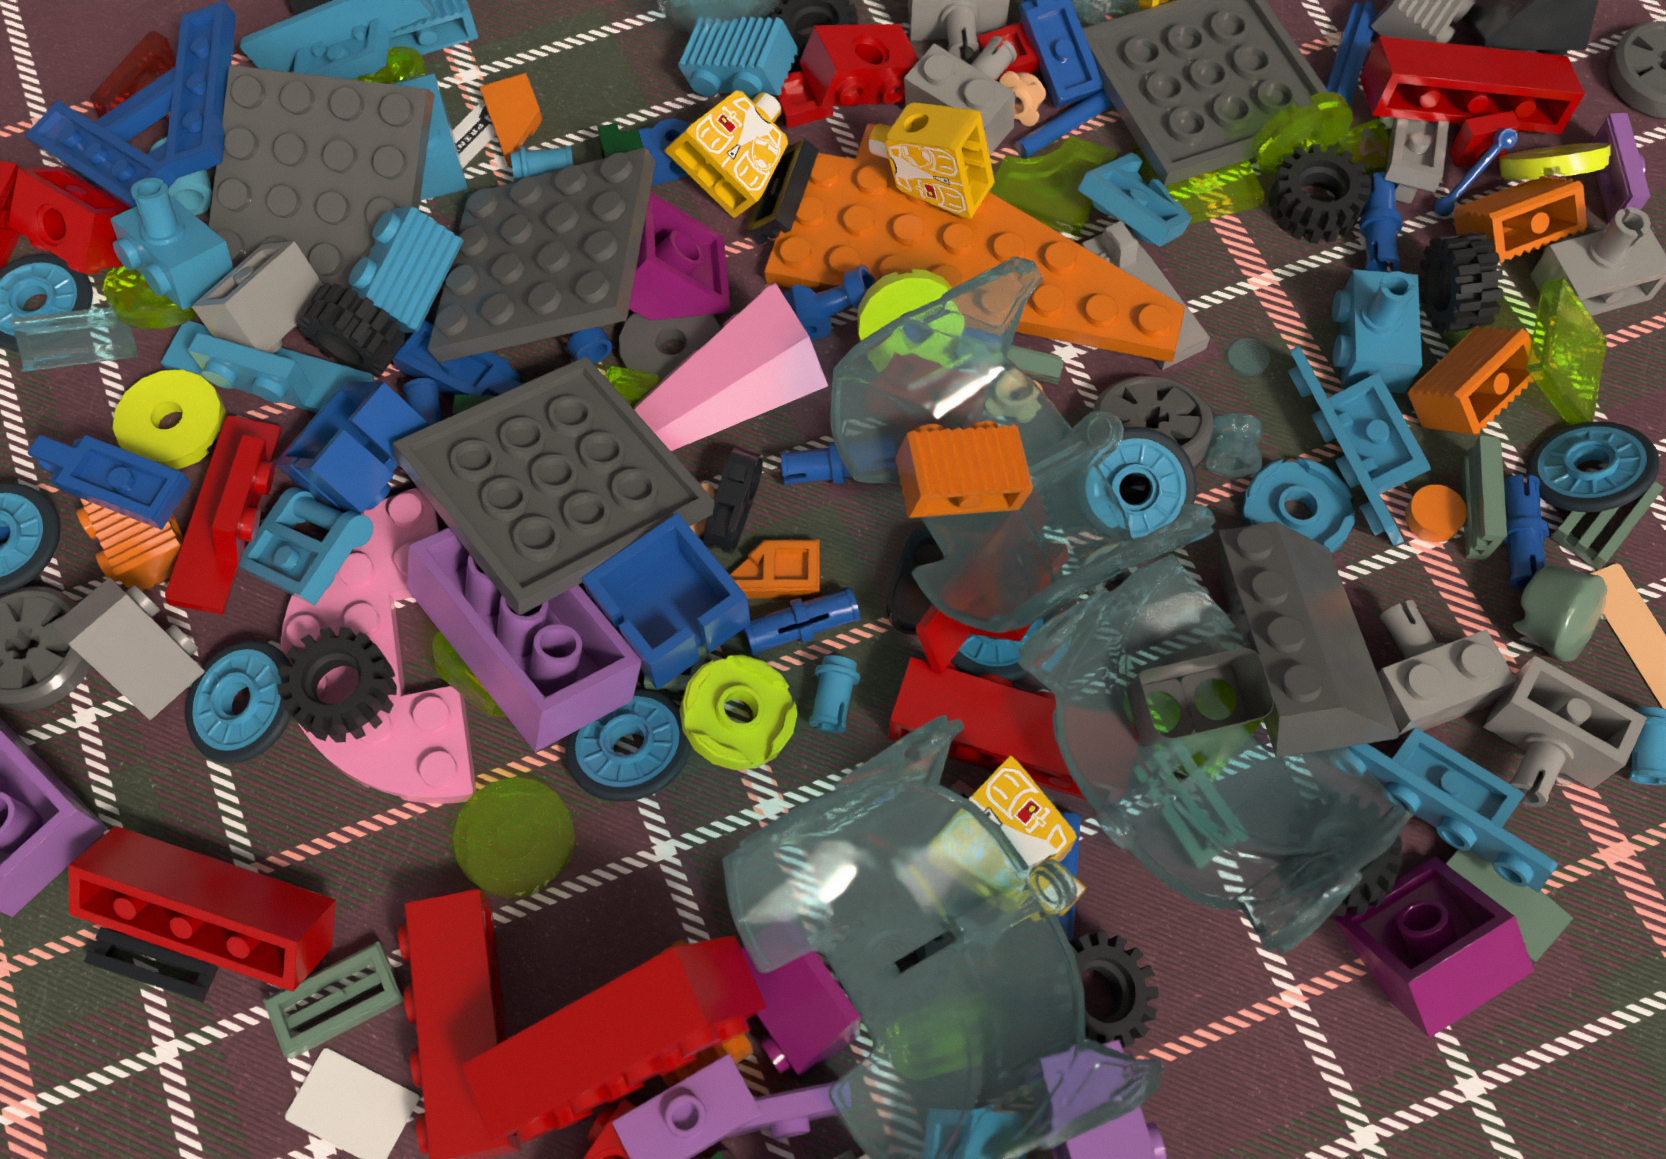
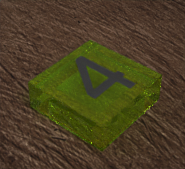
(1367, 144)

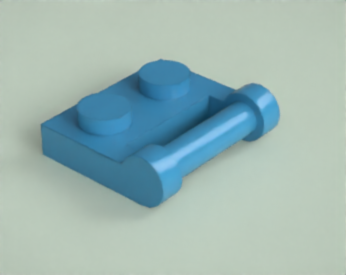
(296, 560)

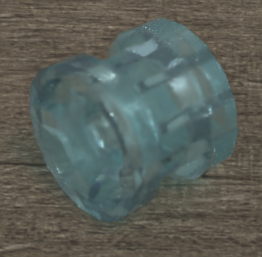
(1235, 445)

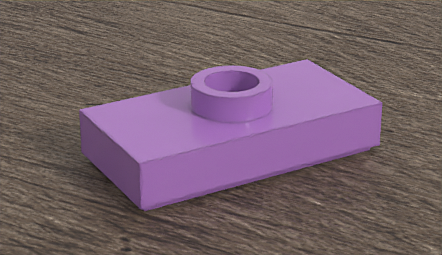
(1624, 179)
(790, 1111)
(689, 1115)

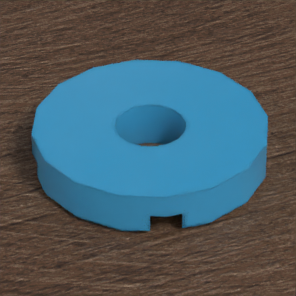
(1305, 482)

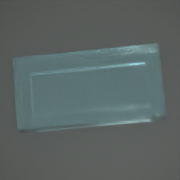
(72, 339)

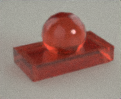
(139, 69)

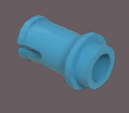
(539, 162)
(833, 693)
(1650, 749)

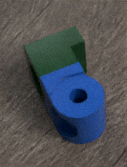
(654, 139)

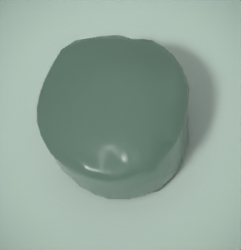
(1562, 610)

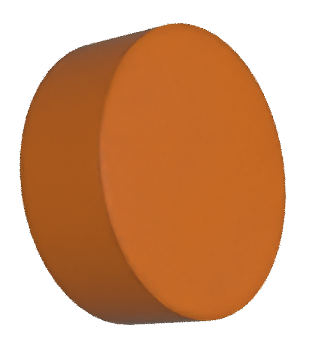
(1435, 513)

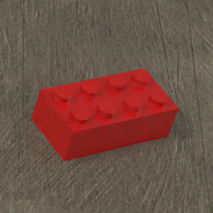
(615, 1039)

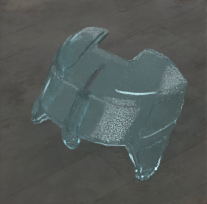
(954, 371)
(1242, 827)
(981, 1038)

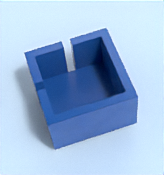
(348, 446)
(668, 599)

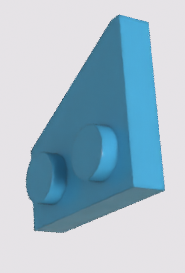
(1123, 193)

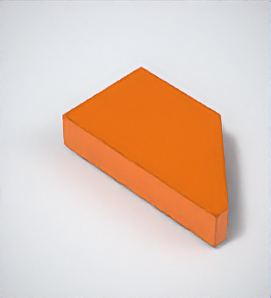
(512, 111)
(781, 570)

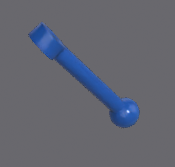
(1503, 139)

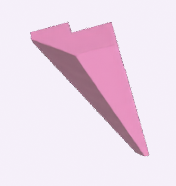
(741, 372)

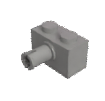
(957, 21)
(951, 82)
(1609, 267)
(260, 297)
(129, 648)
(1436, 678)
(1562, 729)

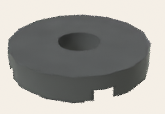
(642, 338)

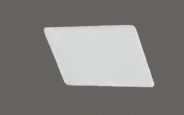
(352, 1107)

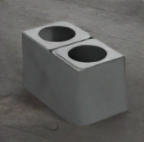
(1246, 679)

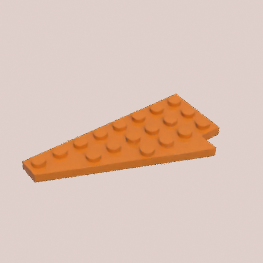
(861, 217)

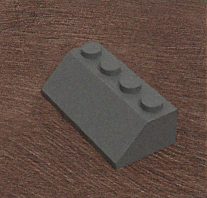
(1303, 628)

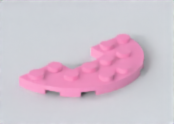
(425, 738)

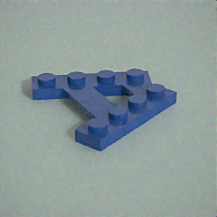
(189, 92)

